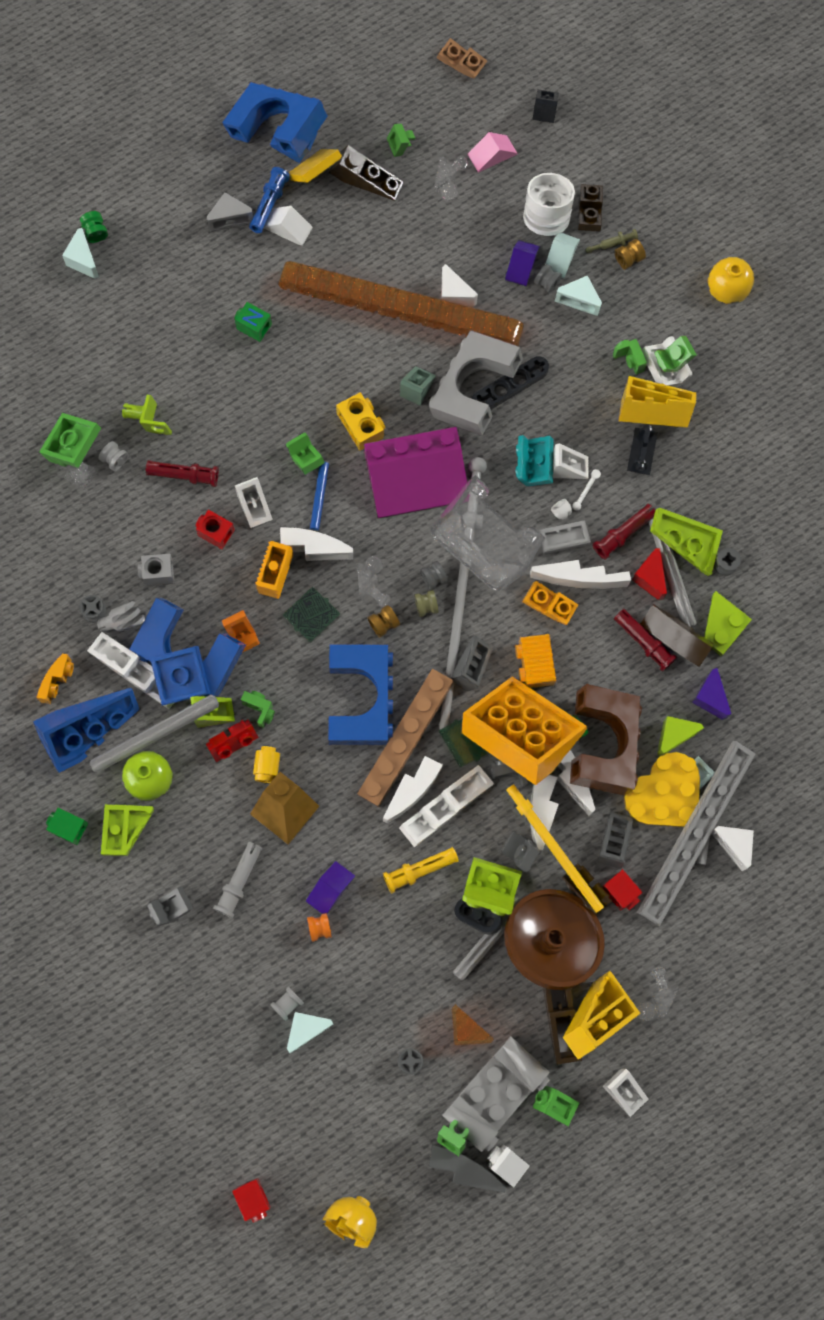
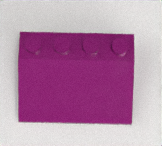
(415, 471)

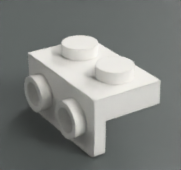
(672, 379)

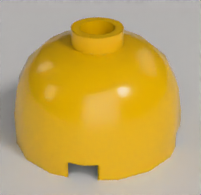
(731, 280)
(352, 1219)

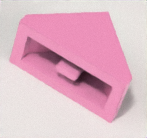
(491, 151)

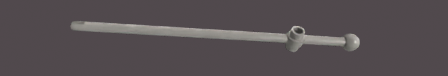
(477, 467)

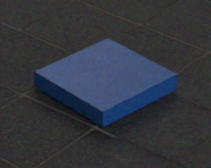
(180, 675)

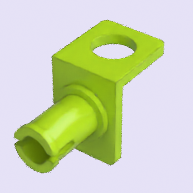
(145, 415)

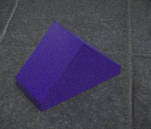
(521, 262)
(713, 697)
(330, 888)

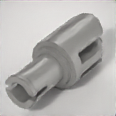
(121, 618)

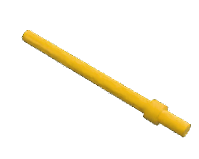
(525, 808)

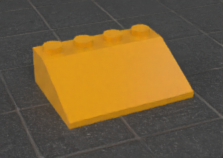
(522, 729)

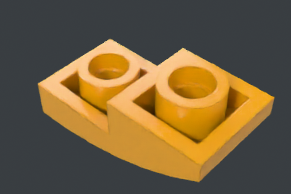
(549, 603)
(58, 672)

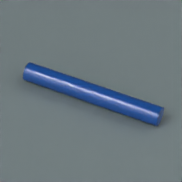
(319, 496)

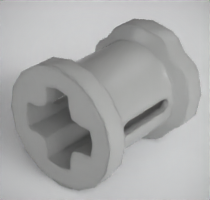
(287, 1003)

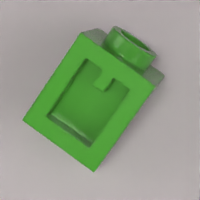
(675, 355)
(635, 357)
(555, 1105)

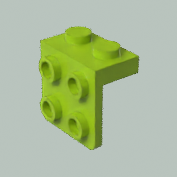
(491, 886)

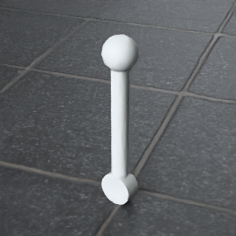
(594, 475)

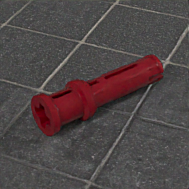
(193, 473)
(617, 537)
(652, 647)

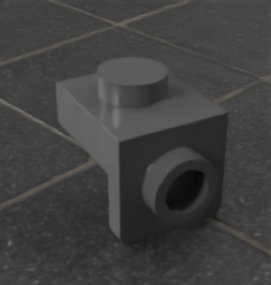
(502, 770)
(170, 907)

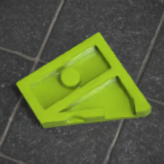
(724, 623)
(122, 828)

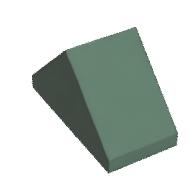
(416, 385)

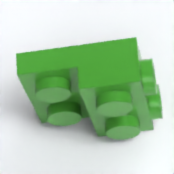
(69, 440)

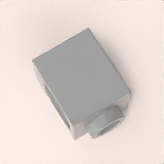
(166, 573)

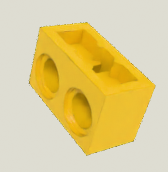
(357, 422)

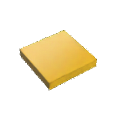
(315, 165)

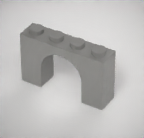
(475, 354)

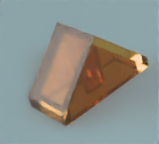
(466, 1030)

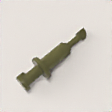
(614, 241)

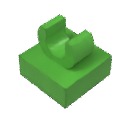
(399, 139)
(452, 1140)

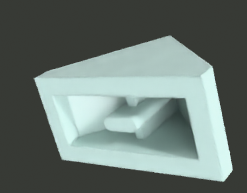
(562, 253)
(79, 256)
(580, 295)
(305, 1028)

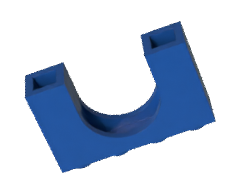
(262, 102)
(155, 637)
(372, 726)

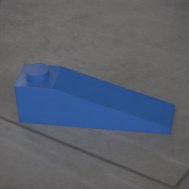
(76, 728)

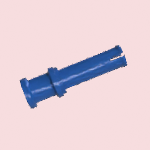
(272, 192)

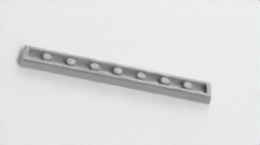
(696, 833)

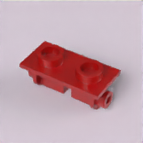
(241, 736)

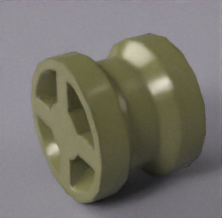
(426, 603)

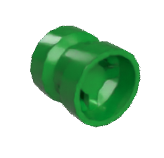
(94, 230)

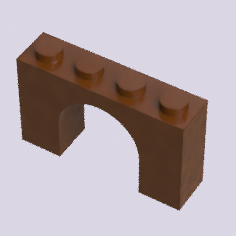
(622, 714)

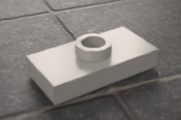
(565, 537)

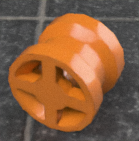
(319, 927)

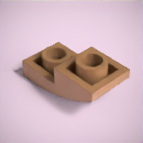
(464, 61)

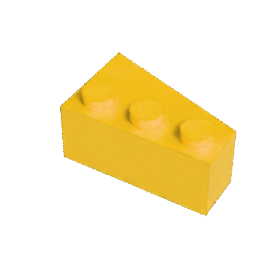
(656, 403)
(600, 1015)

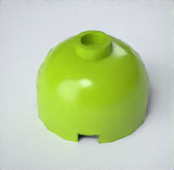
(147, 775)

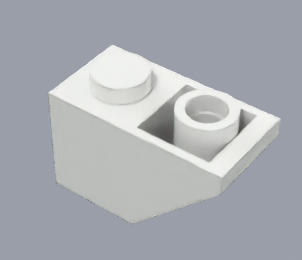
(507, 1164)

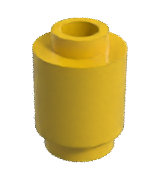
(266, 764)

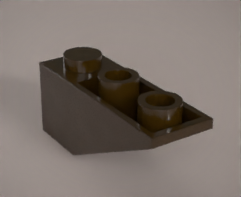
(365, 174)

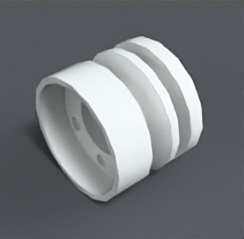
(548, 204)

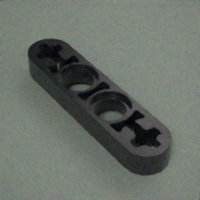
(510, 386)

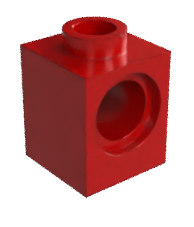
(216, 538)
(623, 891)
(252, 1200)

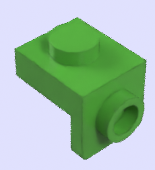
(304, 453)
(258, 702)

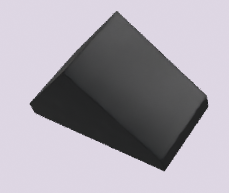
(545, 106)

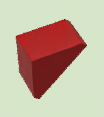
(651, 575)

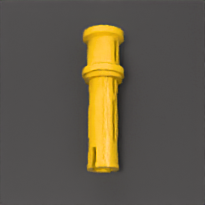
(409, 873)

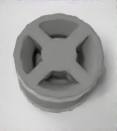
(113, 456)

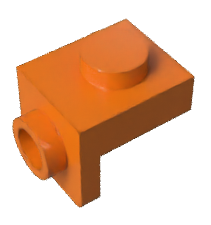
(241, 629)

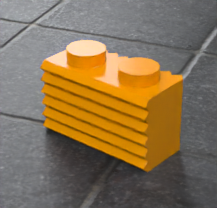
(274, 569)
(536, 661)

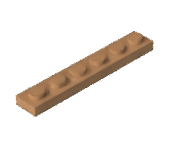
(405, 738)

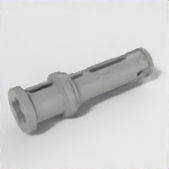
(233, 891)

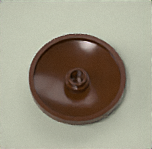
(554, 939)

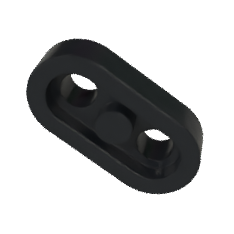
(478, 918)

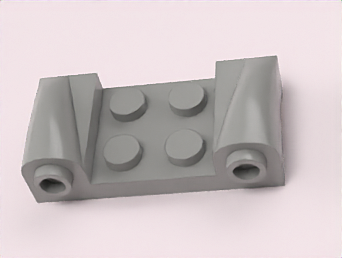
(496, 1093)

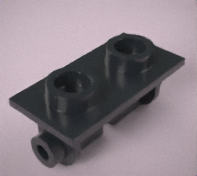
(642, 450)

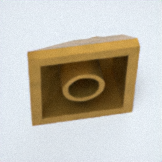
(284, 808)

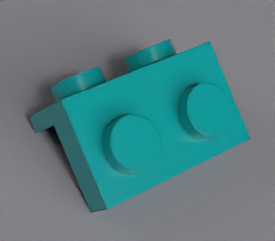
(534, 460)

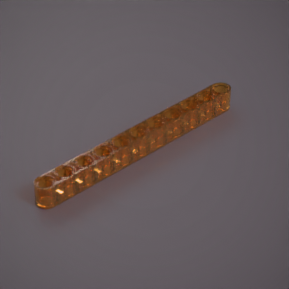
(398, 303)

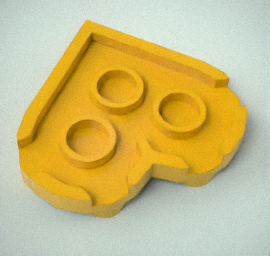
(666, 794)

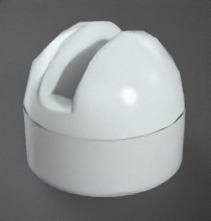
(562, 509)

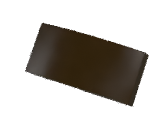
(590, 207)

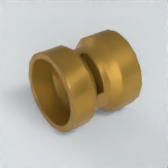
(629, 254)
(383, 621)

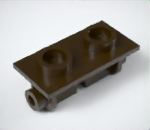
(598, 889)

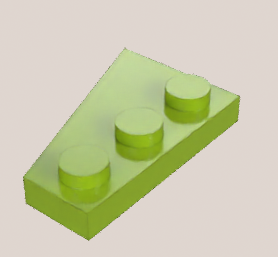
(689, 538)

